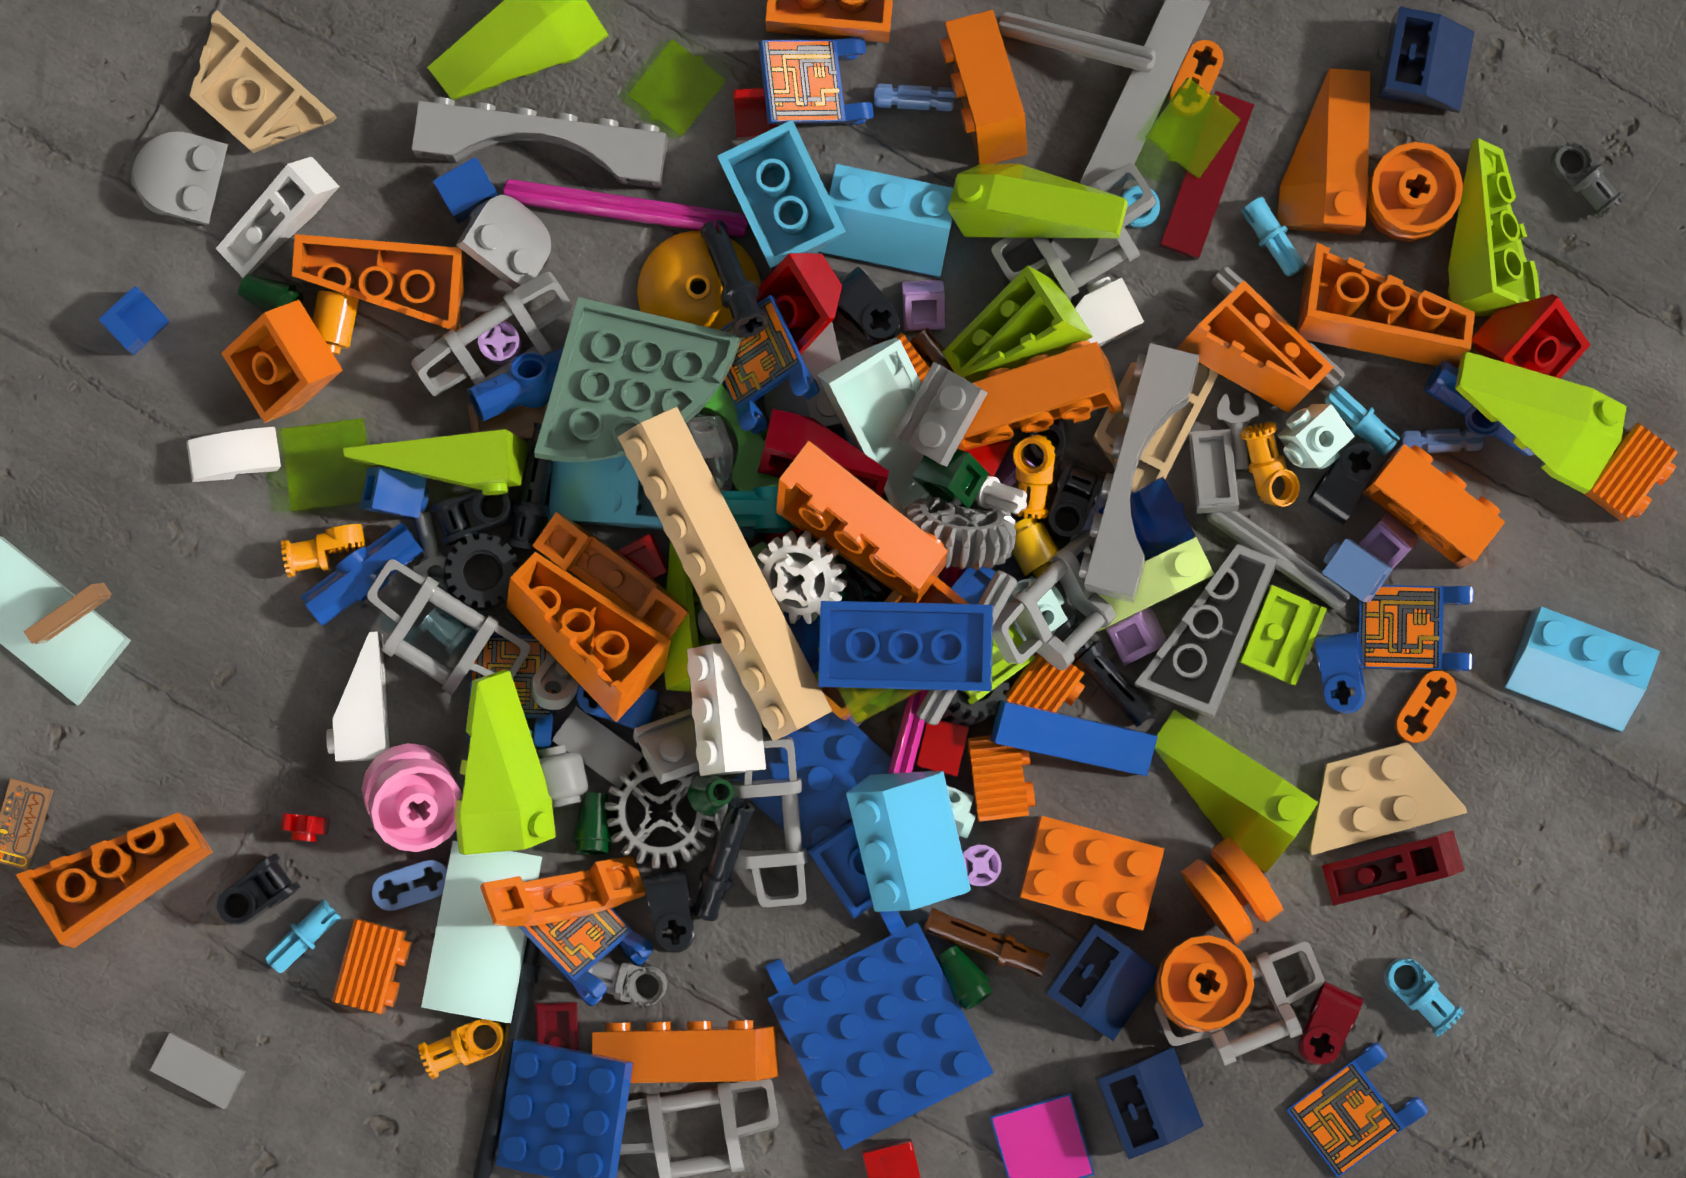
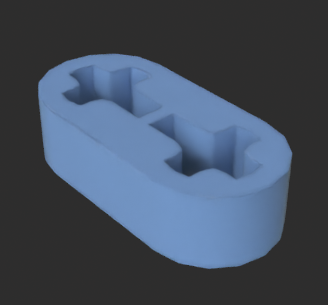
(409, 875)

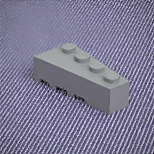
(1206, 645)

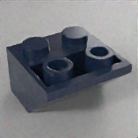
(1426, 60)
(1102, 981)
(1149, 1102)

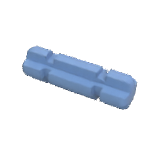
(914, 97)
(1443, 440)

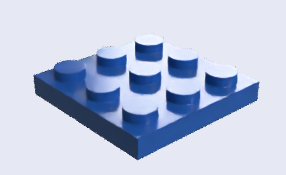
(830, 761)
(563, 1112)

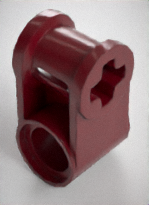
(1332, 1016)

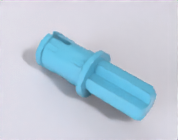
(1272, 236)
(1362, 421)
(302, 936)

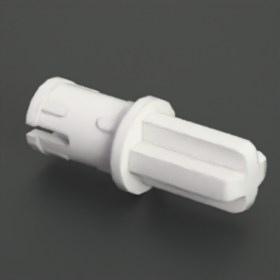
(1001, 496)

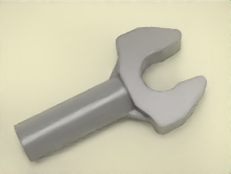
(1236, 424)
(429, 544)

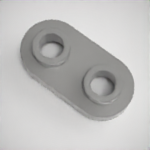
(553, 677)

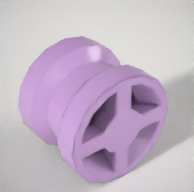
(498, 337)
(984, 861)

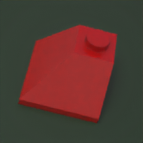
(805, 295)
(1533, 336)

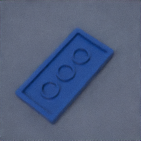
(906, 645)

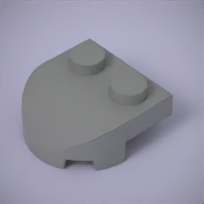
(179, 175)
(507, 240)

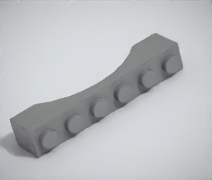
(457, 132)
(1162, 391)

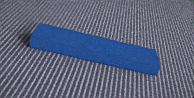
(1073, 738)

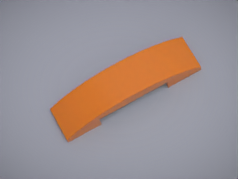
(610, 574)
(563, 896)

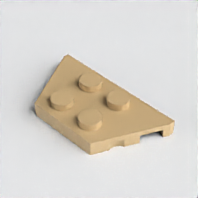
(252, 91)
(1167, 441)
(1378, 797)

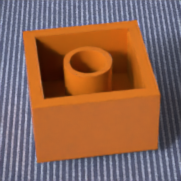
(281, 361)

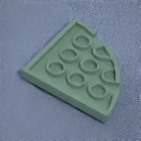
(623, 371)

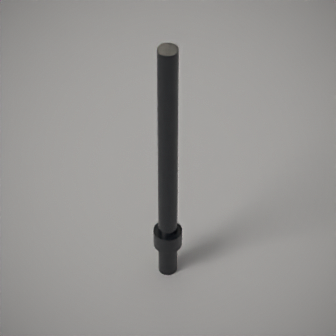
(528, 975)

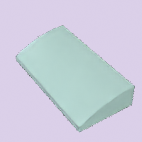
(871, 399)
(71, 659)
(472, 960)

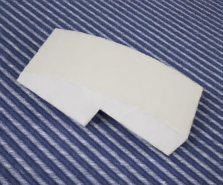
(233, 453)

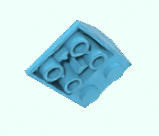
(601, 494)

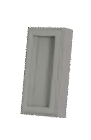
(1213, 471)
(598, 746)
(197, 1070)

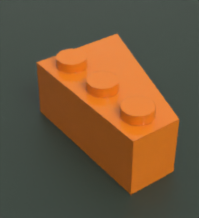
(986, 87)
(1257, 349)

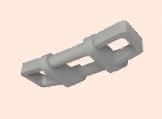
(1101, 264)
(511, 305)
(456, 608)
(1025, 610)
(794, 853)
(1288, 1021)
(720, 1095)

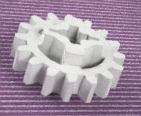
(789, 561)

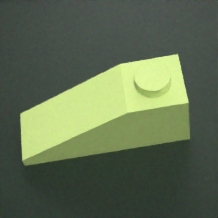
(1164, 578)

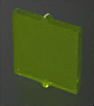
(677, 88)
(1193, 127)

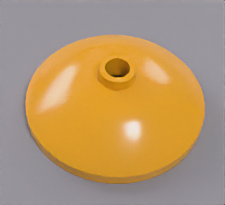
(670, 273)

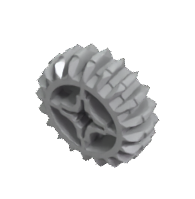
(971, 535)
(637, 839)

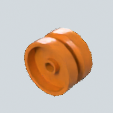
(1426, 171)
(1237, 886)
(1228, 977)

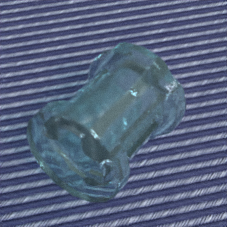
(446, 630)

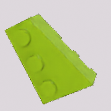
(1022, 322)

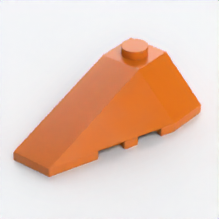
(1329, 168)

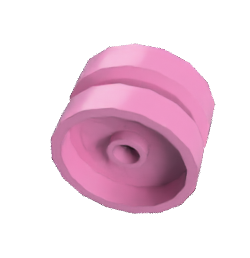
(411, 797)

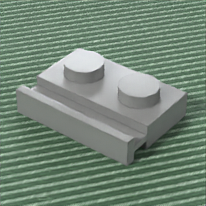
(940, 414)
(669, 745)

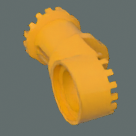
(1268, 464)
(1034, 479)
(315, 552)
(463, 1047)

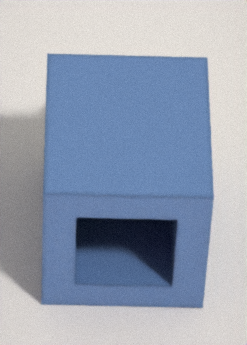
(1356, 569)

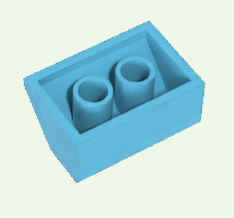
(782, 194)
(890, 220)
(1581, 668)
(908, 840)

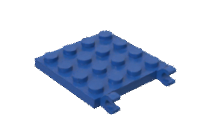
(878, 1033)

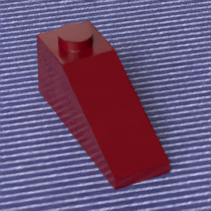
(790, 432)
(1393, 868)

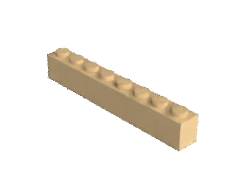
(724, 573)

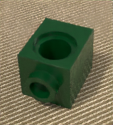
(952, 484)

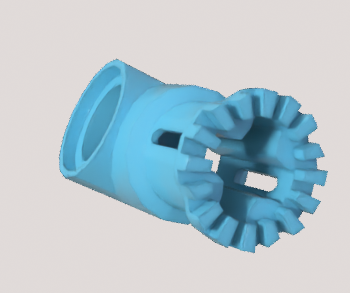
(1422, 995)

